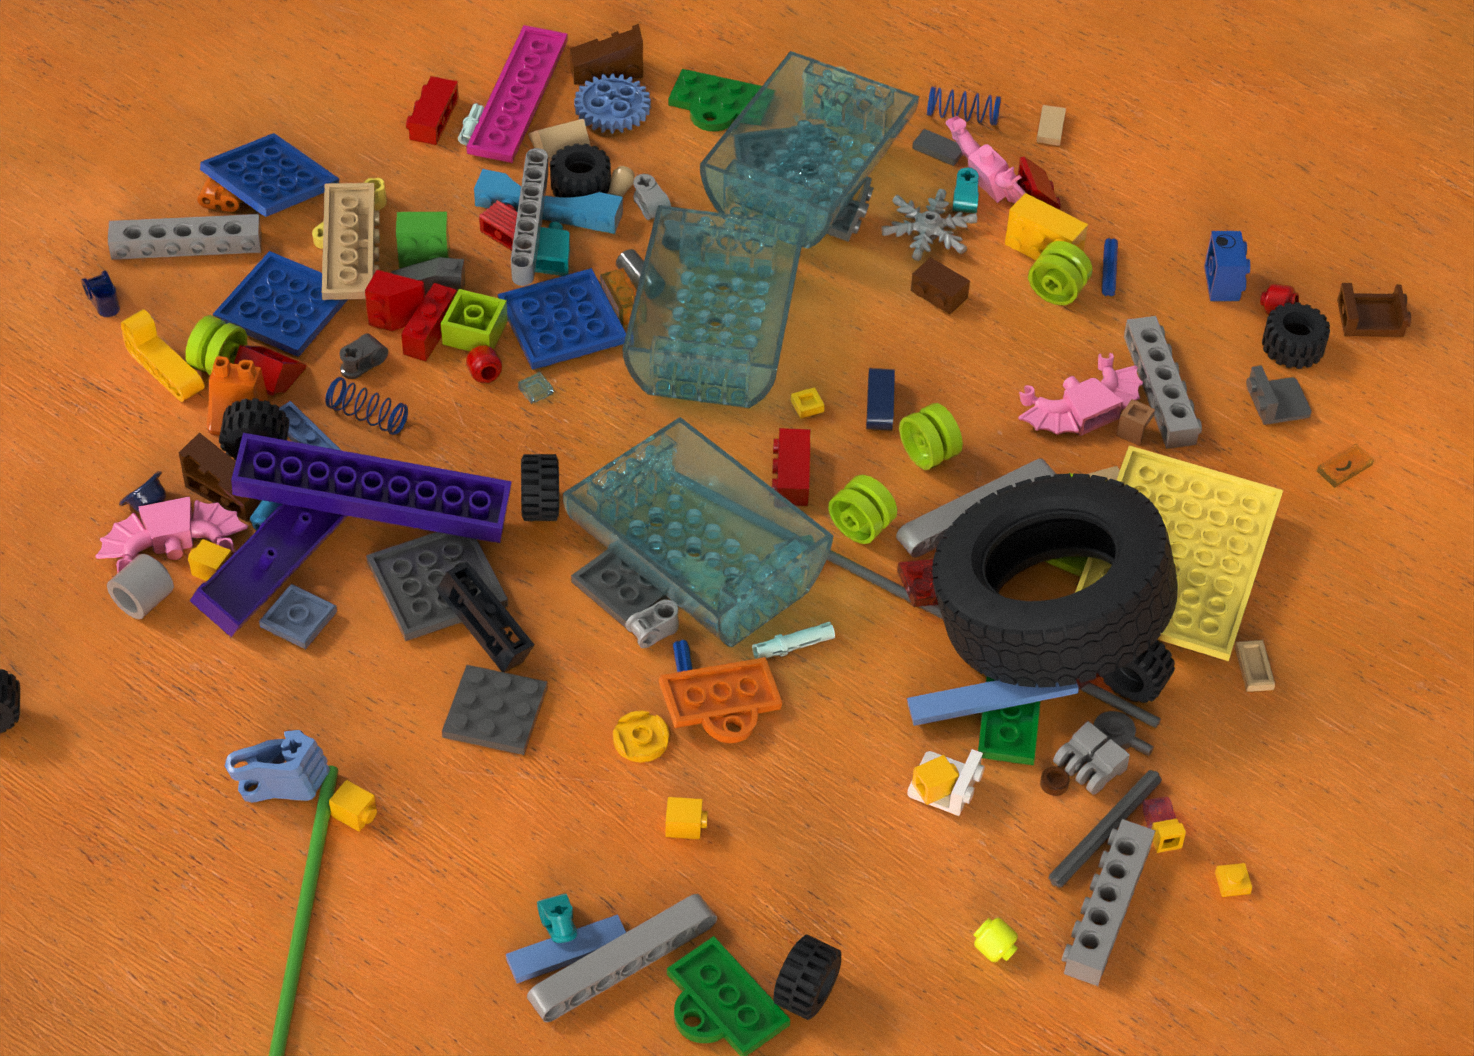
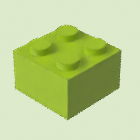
(473, 321)

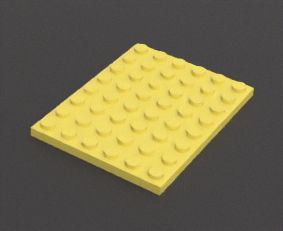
(1216, 542)

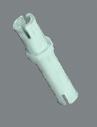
(783, 644)

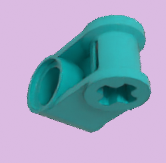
(966, 191)
(557, 917)

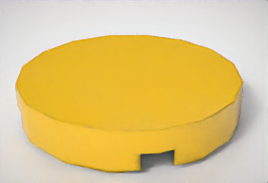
(641, 736)

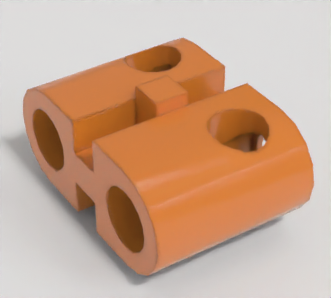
(217, 196)

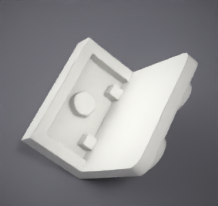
(963, 789)

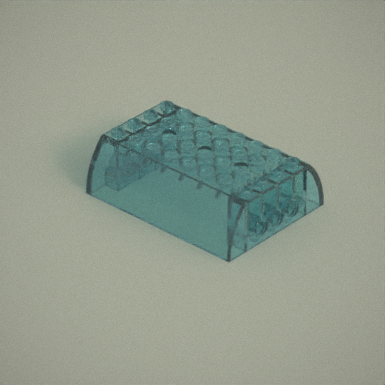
(787, 130)
(669, 332)
(750, 539)

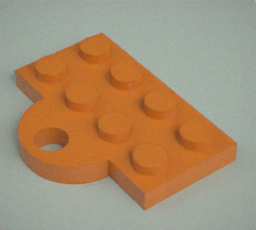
(721, 697)

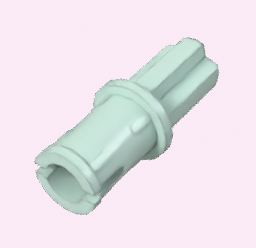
(469, 123)

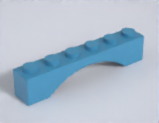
(593, 211)

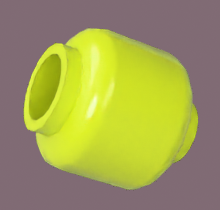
(996, 940)

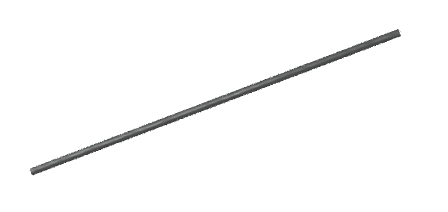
(900, 591)

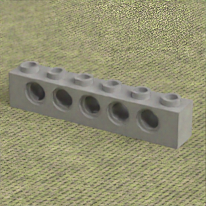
(184, 236)
(1162, 382)
(1090, 963)

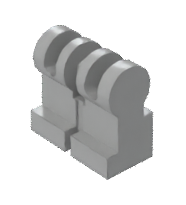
(1103, 758)

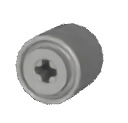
(140, 586)

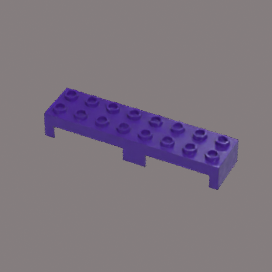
(263, 564)

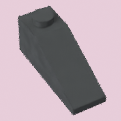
(443, 271)

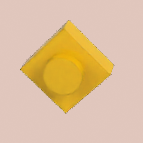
(807, 402)
(1233, 880)

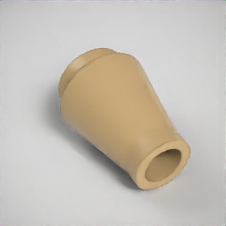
(621, 181)

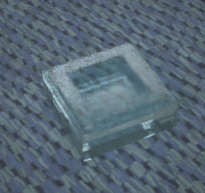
(535, 387)

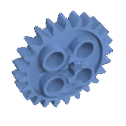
(612, 103)

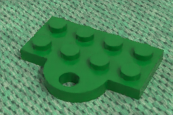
(711, 98)
(723, 1000)

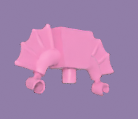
(991, 168)
(1085, 403)
(169, 529)

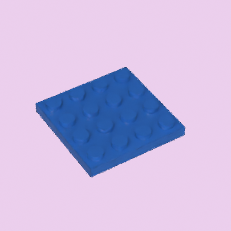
(268, 174)
(280, 304)
(562, 319)

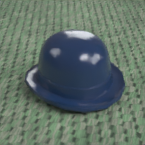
(148, 493)

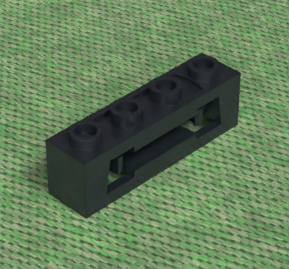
(484, 617)

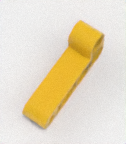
(158, 358)

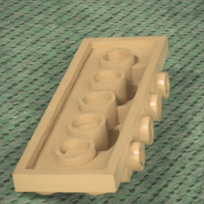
(349, 240)

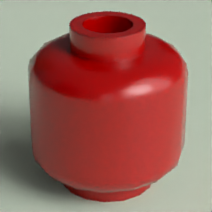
(1278, 295)
(484, 364)

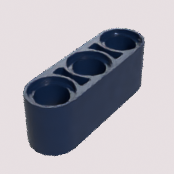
(880, 399)

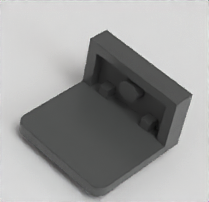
(849, 219)
(1277, 399)

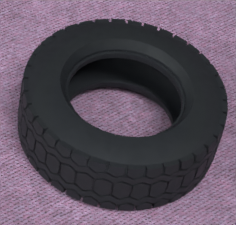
(1067, 634)

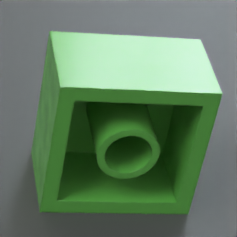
(421, 237)

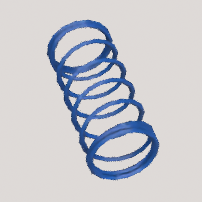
(932, 102)
(329, 399)

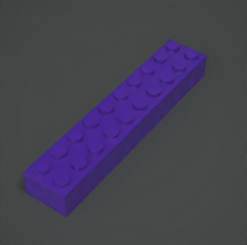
(371, 487)

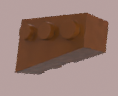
(609, 56)
(210, 473)

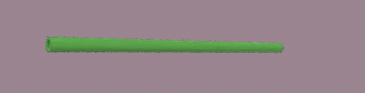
(303, 916)

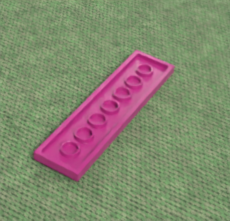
(517, 94)

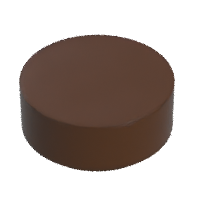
(1054, 781)

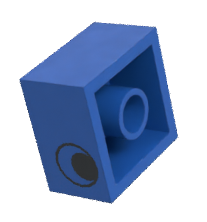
(1226, 265)

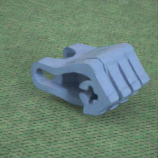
(293, 780)

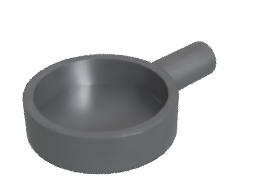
(1122, 731)

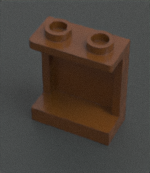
(1373, 313)

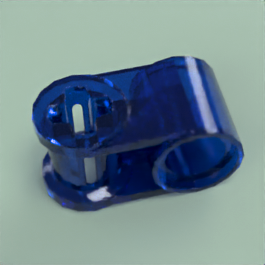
(102, 294)

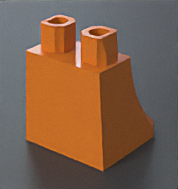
(230, 384)

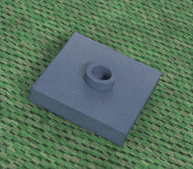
(298, 616)

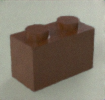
(940, 285)

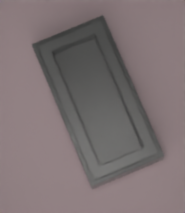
(938, 147)

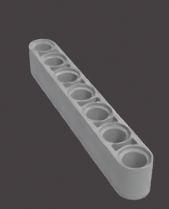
(529, 217)
(927, 530)
(621, 958)

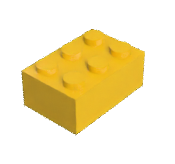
(1036, 224)

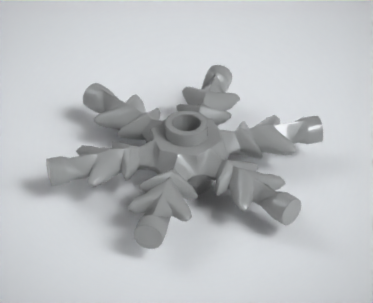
(929, 224)

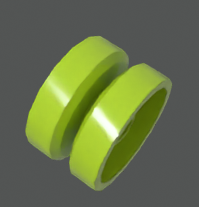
(1060, 273)
(212, 339)
(930, 436)
(862, 509)

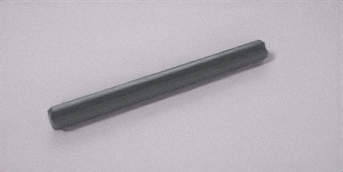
(1103, 829)

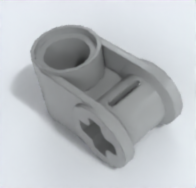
(649, 195)
(654, 623)

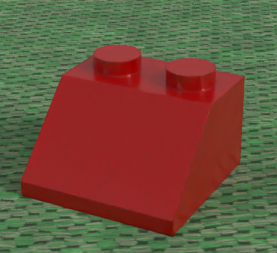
(1036, 182)
(392, 300)
(277, 369)

